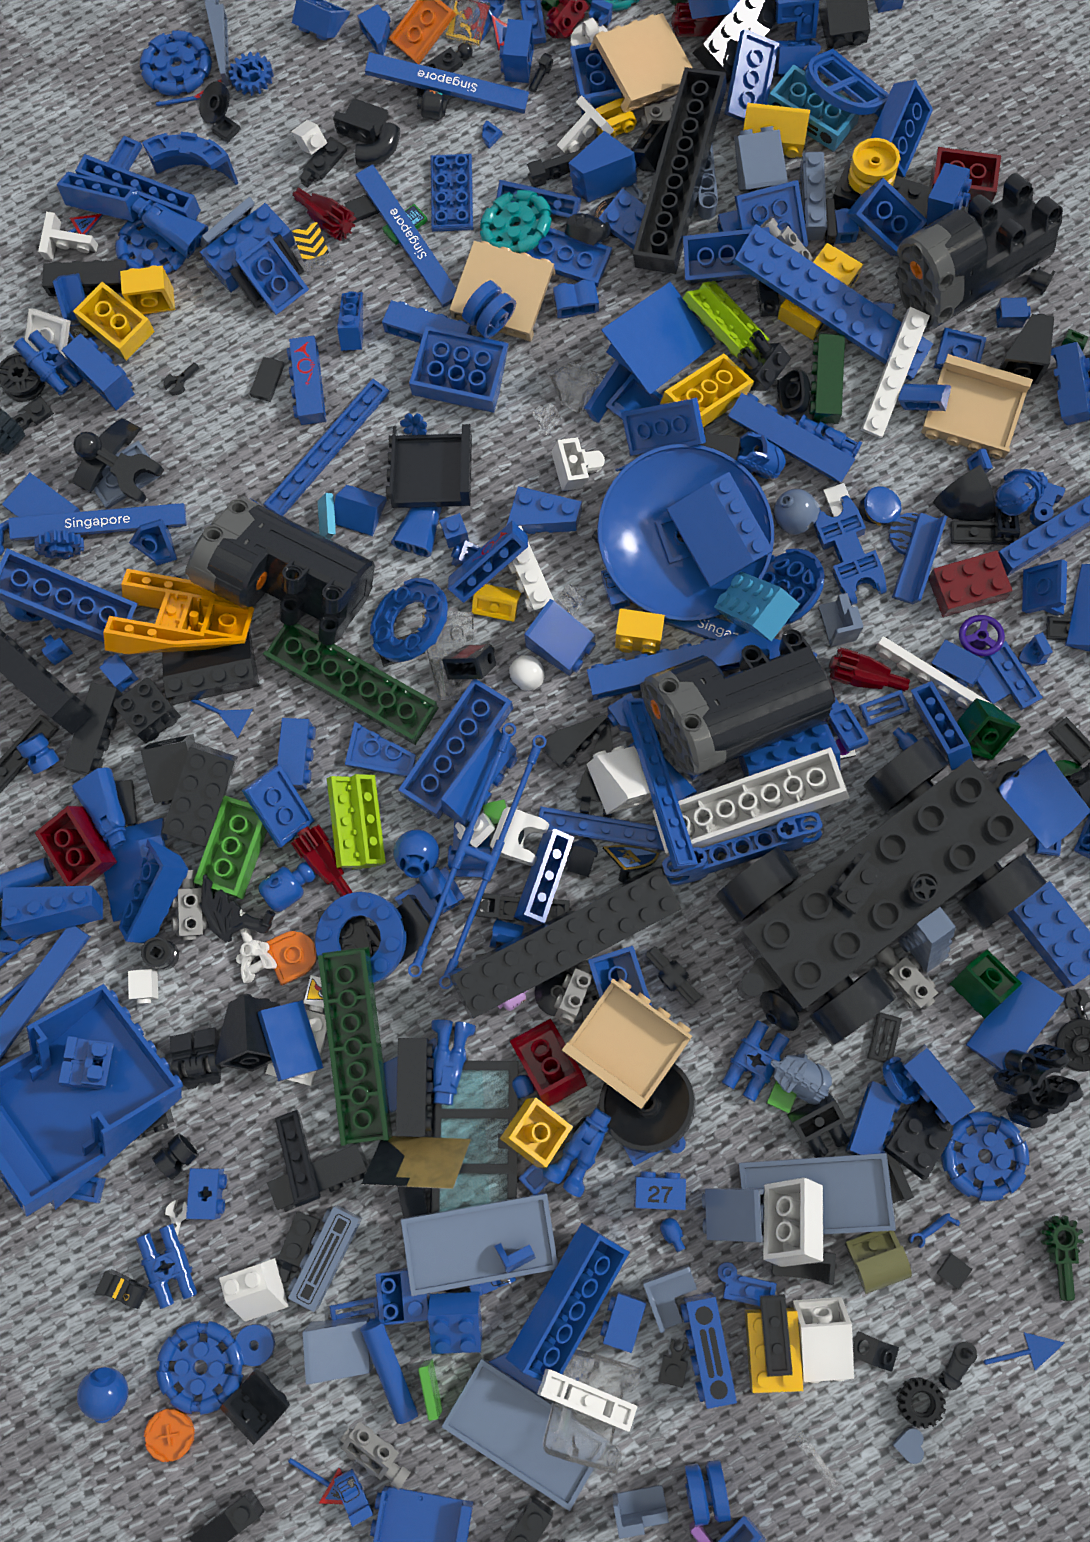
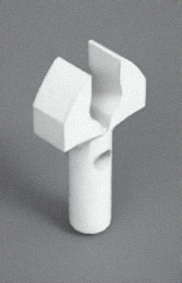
(170, 1210)

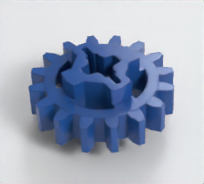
(251, 73)
(59, 544)

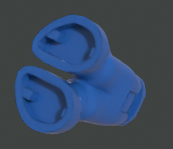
(447, 1063)
(583, 1147)

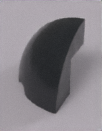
(968, 497)

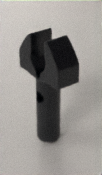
(545, 66)
(179, 380)
(1078, 1008)

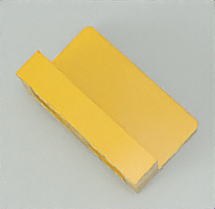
(496, 602)

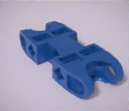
(854, 565)

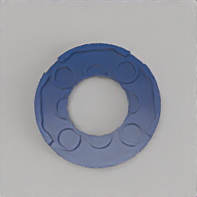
(383, 621)
(381, 912)

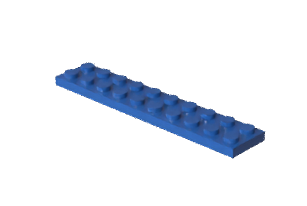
(823, 296)

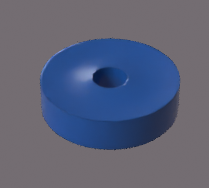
(266, 1343)

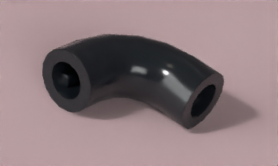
(381, 149)

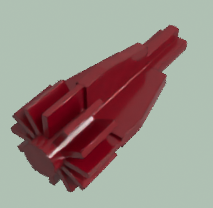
(688, 27)
(328, 213)
(863, 671)
(314, 848)

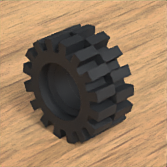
(936, 1402)

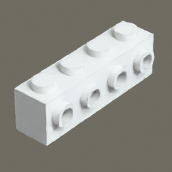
(530, 581)

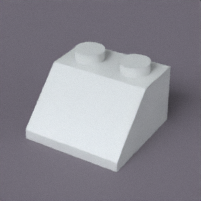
(254, 1290)

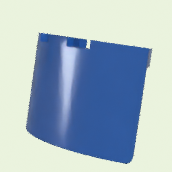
(187, 149)

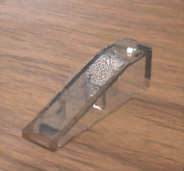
(454, 635)

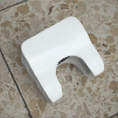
(520, 827)

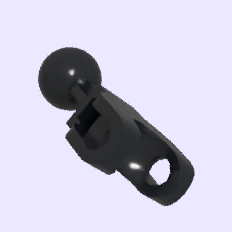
(125, 468)

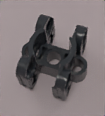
(1035, 1093)

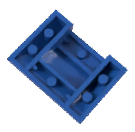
(128, 857)

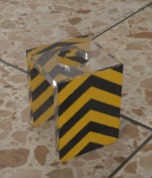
(312, 248)

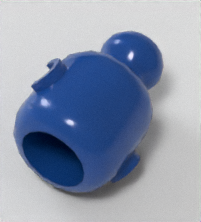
(285, 887)

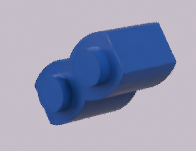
(575, 299)

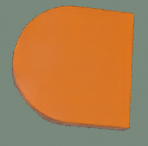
(293, 954)

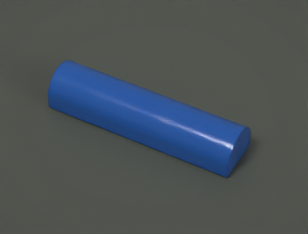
(560, 204)
(27, 875)
(389, 1371)

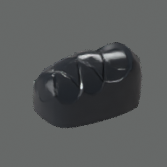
(587, 228)
(794, 392)

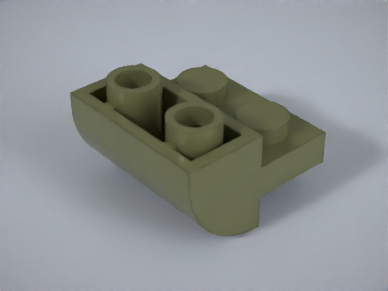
(879, 1260)

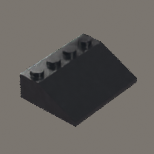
(209, 672)

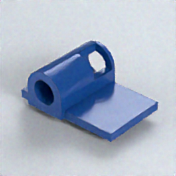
(470, 866)
(430, 891)

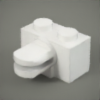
(575, 464)

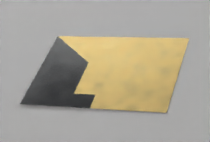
(417, 1162)

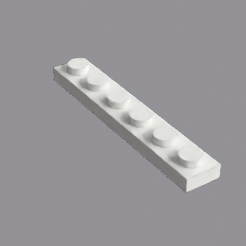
(895, 372)
(925, 673)

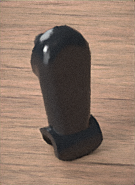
(961, 1359)

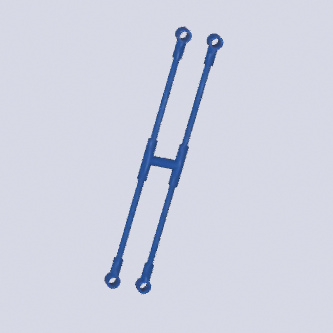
(465, 849)

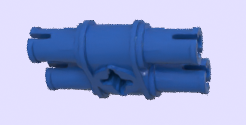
(48, 362)
(741, 1062)
(159, 1277)

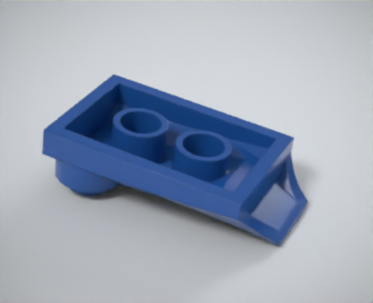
(269, 271)

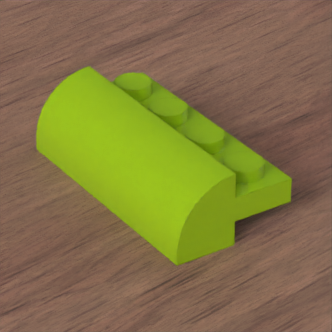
(722, 316)
(356, 821)

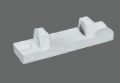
(587, 1400)

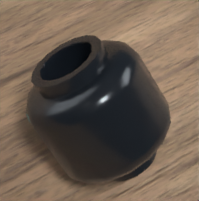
(432, 105)

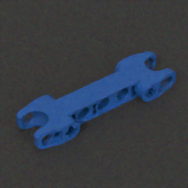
(787, 834)

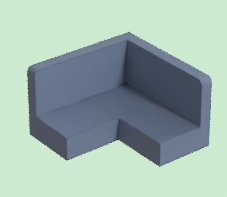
(841, 621)
(662, 1291)
(639, 1509)

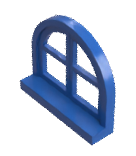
(868, 95)

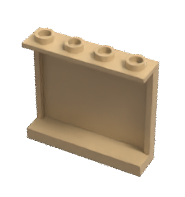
(643, 60)
(516, 274)
(980, 407)
(628, 1042)

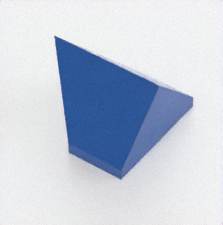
(155, 542)

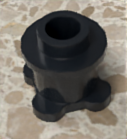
(1040, 279)

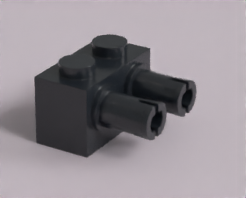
(765, 364)
(814, 1120)

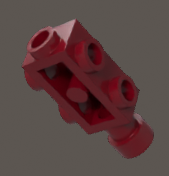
(570, 10)

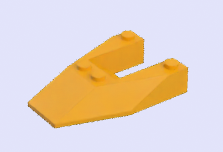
(186, 621)

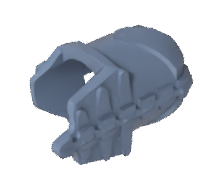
(802, 1077)

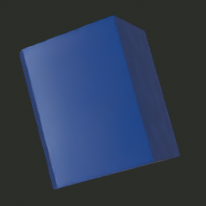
(358, 509)

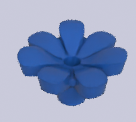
(414, 424)

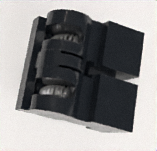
(195, 1057)

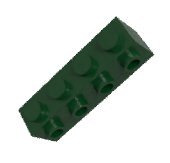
(828, 378)

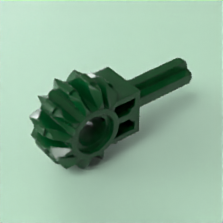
(1063, 1253)

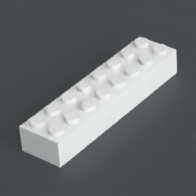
(762, 799)

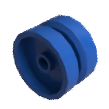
(489, 309)
(707, 1493)

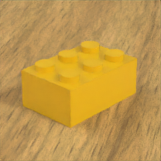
(114, 321)
(756, 1359)

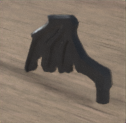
(225, 916)

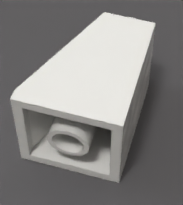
(619, 779)
(825, 1339)

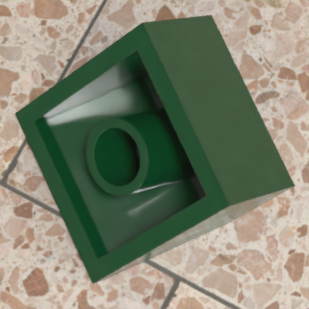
(987, 728)
(985, 983)

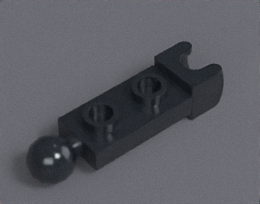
(449, 60)
(549, 169)

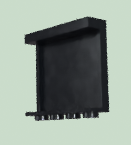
(430, 469)

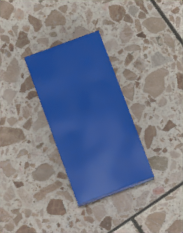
(451, 192)

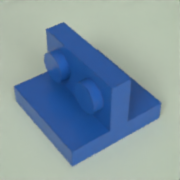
(1045, 588)

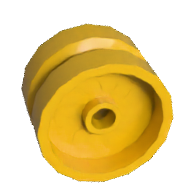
(872, 161)

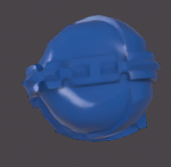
(766, 461)
(1014, 496)

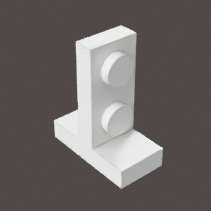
(583, 128)
(53, 237)

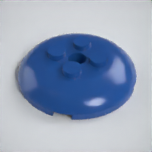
(800, 576)

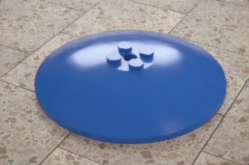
(642, 542)

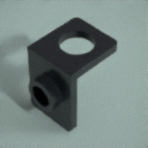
(879, 1354)

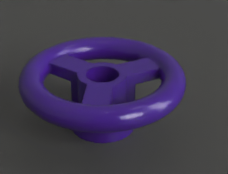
(977, 643)

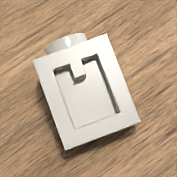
(482, 830)

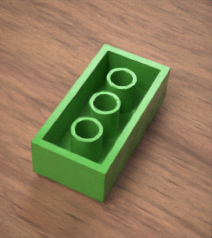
(232, 848)

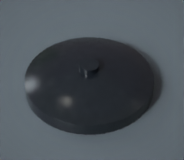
(659, 1122)

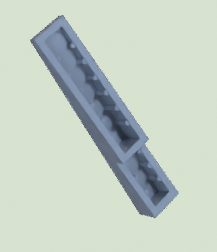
(219, 30)

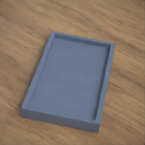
(854, 1188)
(458, 1244)
(509, 1428)

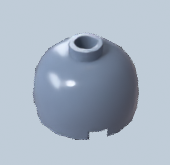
(796, 511)

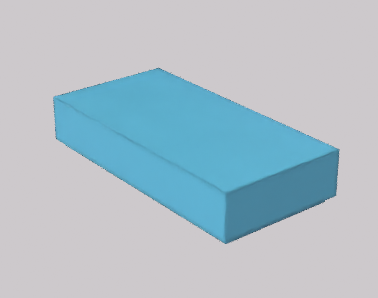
(326, 515)

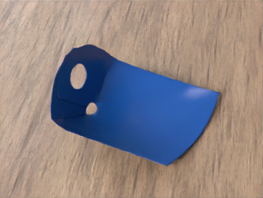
(1044, 799)

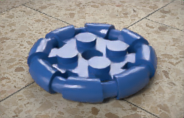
(168, 54)
(139, 248)
(999, 1160)
(185, 1372)

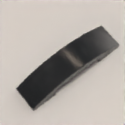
(113, 438)
(504, 907)

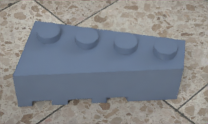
(929, 939)

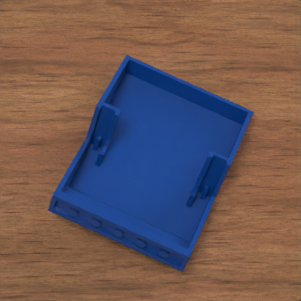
(65, 1135)

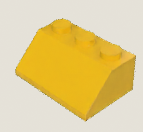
(790, 121)

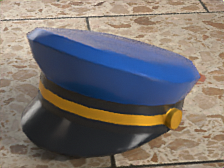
(880, 506)

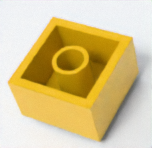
(148, 289)
(639, 631)
(536, 1132)

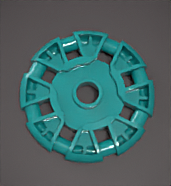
(514, 213)

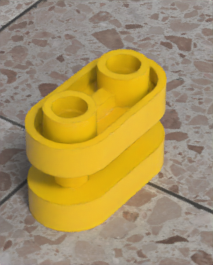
(617, 119)

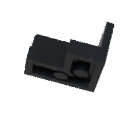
(818, 1271)

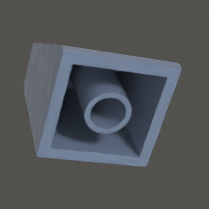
(760, 158)
(734, 1214)
(335, 1350)

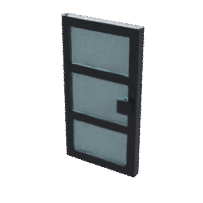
(479, 1113)

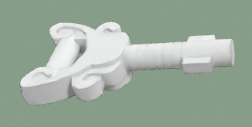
(250, 950)

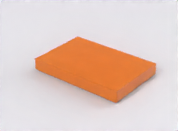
(421, 28)

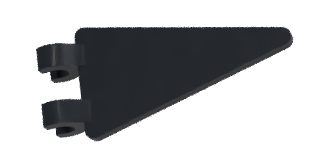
(587, 791)

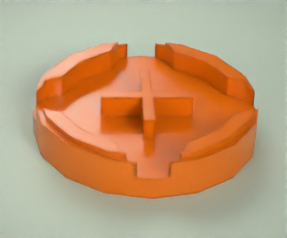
(169, 1435)

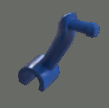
(933, 1228)

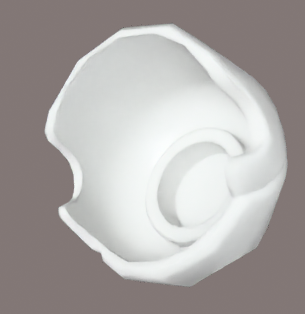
(527, 672)

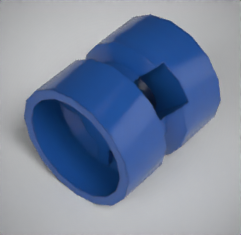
(38, 753)

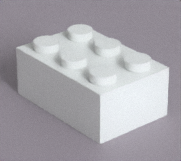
(793, 1222)

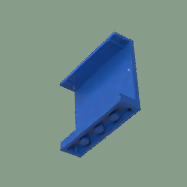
(420, 1517)

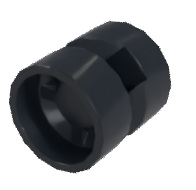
(159, 953)
(178, 1153)

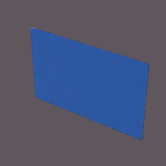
(658, 337)

